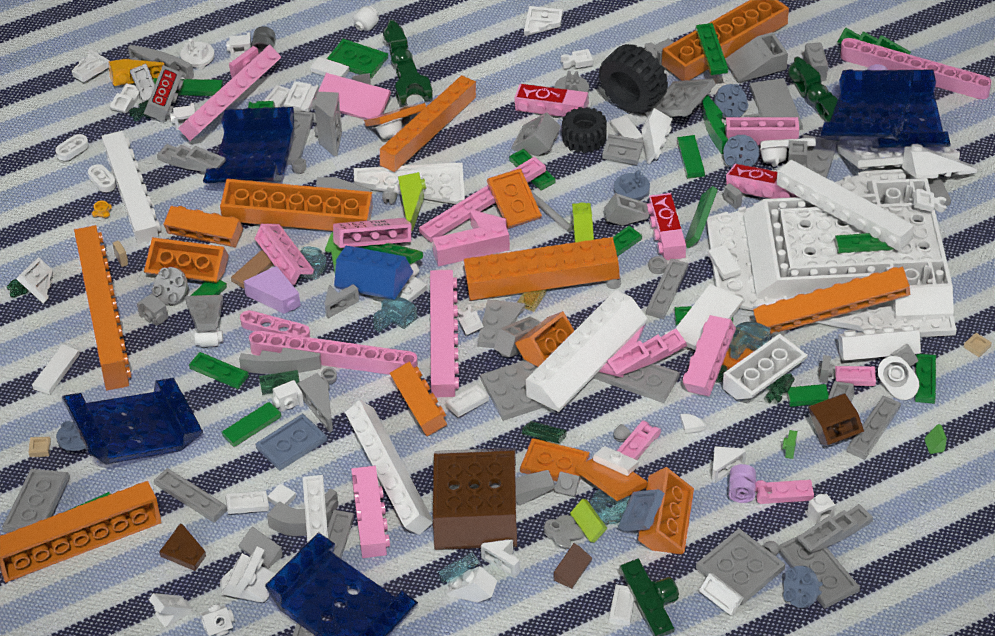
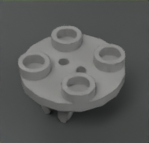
(572, 82)
(163, 283)

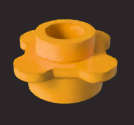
(101, 209)

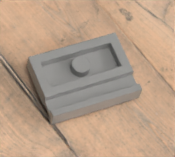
(623, 149)

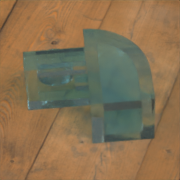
(398, 311)
(748, 335)

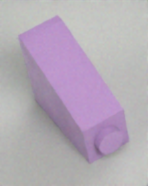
(273, 290)

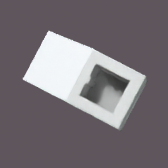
(472, 585)

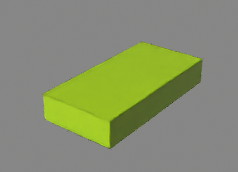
(588, 520)

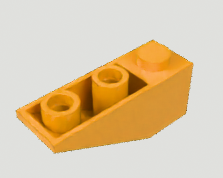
(120, 70)

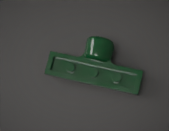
(651, 596)

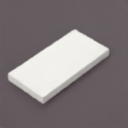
(712, 302)

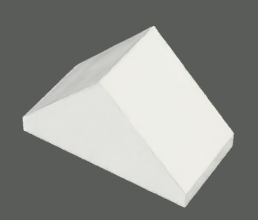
(724, 460)

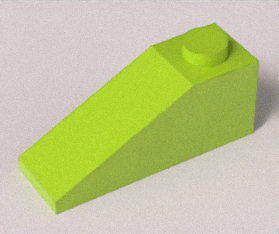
(412, 195)
(582, 222)

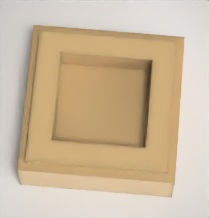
(120, 253)
(977, 345)
(39, 446)

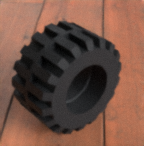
(584, 129)

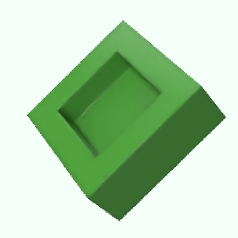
(790, 443)

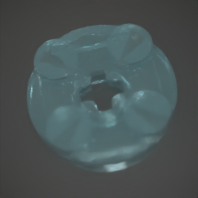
(317, 259)
(608, 515)
(457, 568)

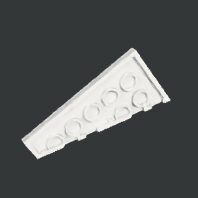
(879, 157)
(442, 181)

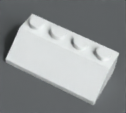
(762, 368)

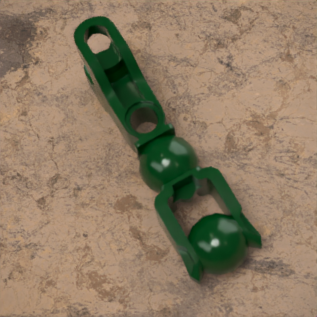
(409, 81)
(809, 85)

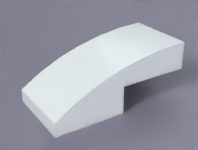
(126, 99)

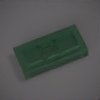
(271, 381)
(544, 432)

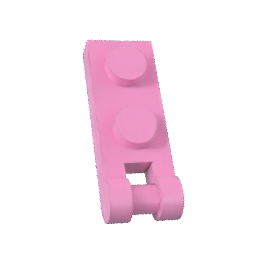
(639, 441)
(784, 491)

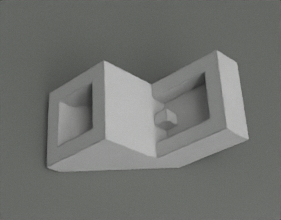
(798, 152)

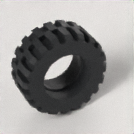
(633, 79)

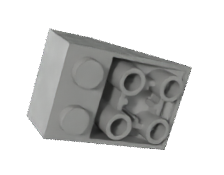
(758, 58)

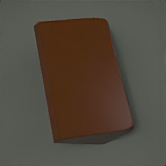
(572, 566)

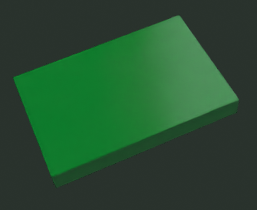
(358, 57)

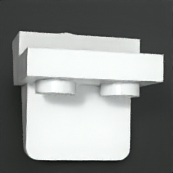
(247, 578)

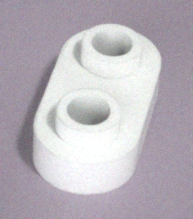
(71, 147)
(101, 178)

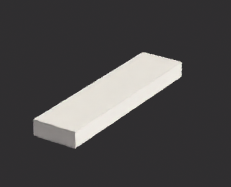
(315, 506)

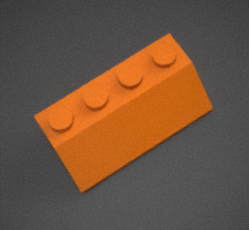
(194, 259)
(672, 518)

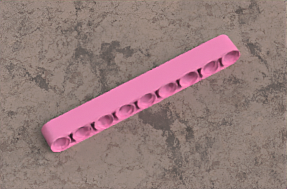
(946, 76)
(334, 352)

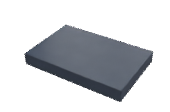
(291, 442)

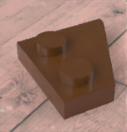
(183, 549)

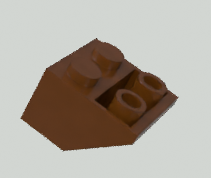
(835, 419)

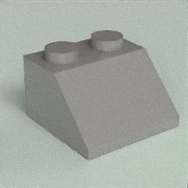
(537, 135)

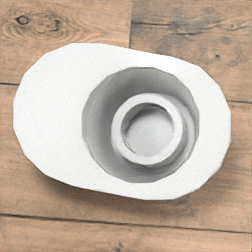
(389, 129)
(774, 154)
(898, 377)

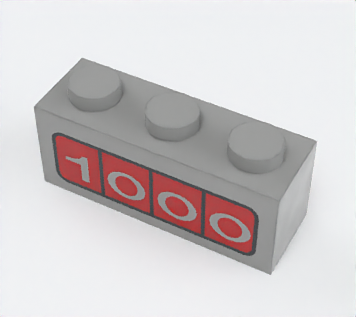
(164, 93)

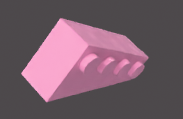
(369, 512)

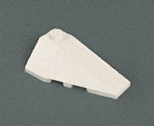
(928, 164)

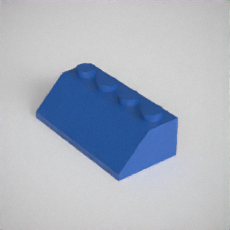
(372, 272)

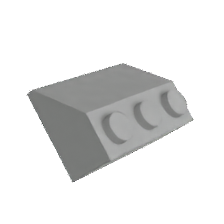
(328, 120)

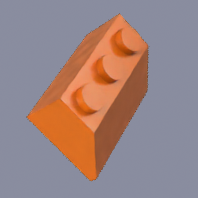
(544, 338)

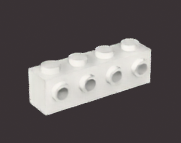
(877, 343)

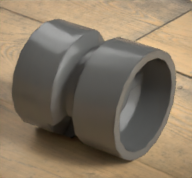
(263, 37)

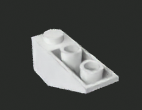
(654, 132)

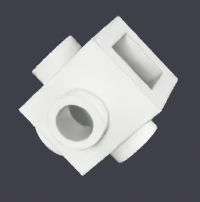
(209, 620)

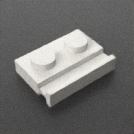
(301, 96)

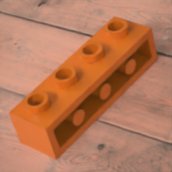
(203, 226)
(418, 399)

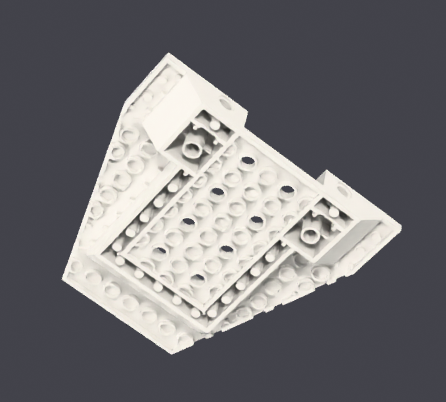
(777, 233)

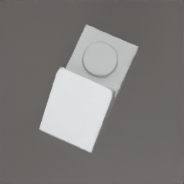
(500, 556)
(169, 608)

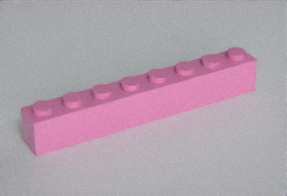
(229, 92)
(442, 333)

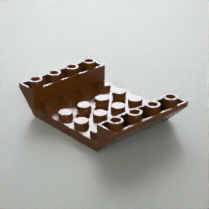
(474, 516)

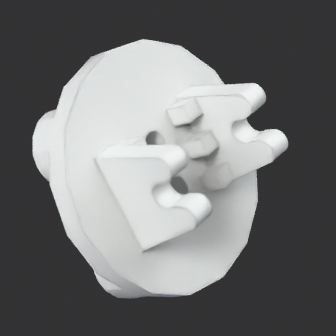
(197, 54)

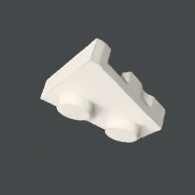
(542, 19)
(90, 66)
(37, 279)

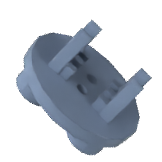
(737, 99)
(733, 150)
(632, 185)
(69, 437)
(801, 586)

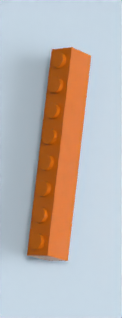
(427, 123)
(834, 300)

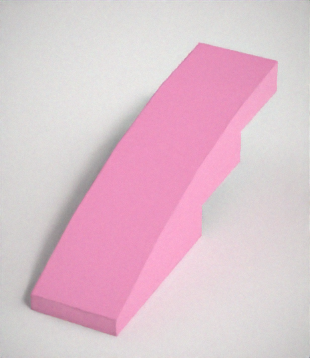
(646, 353)

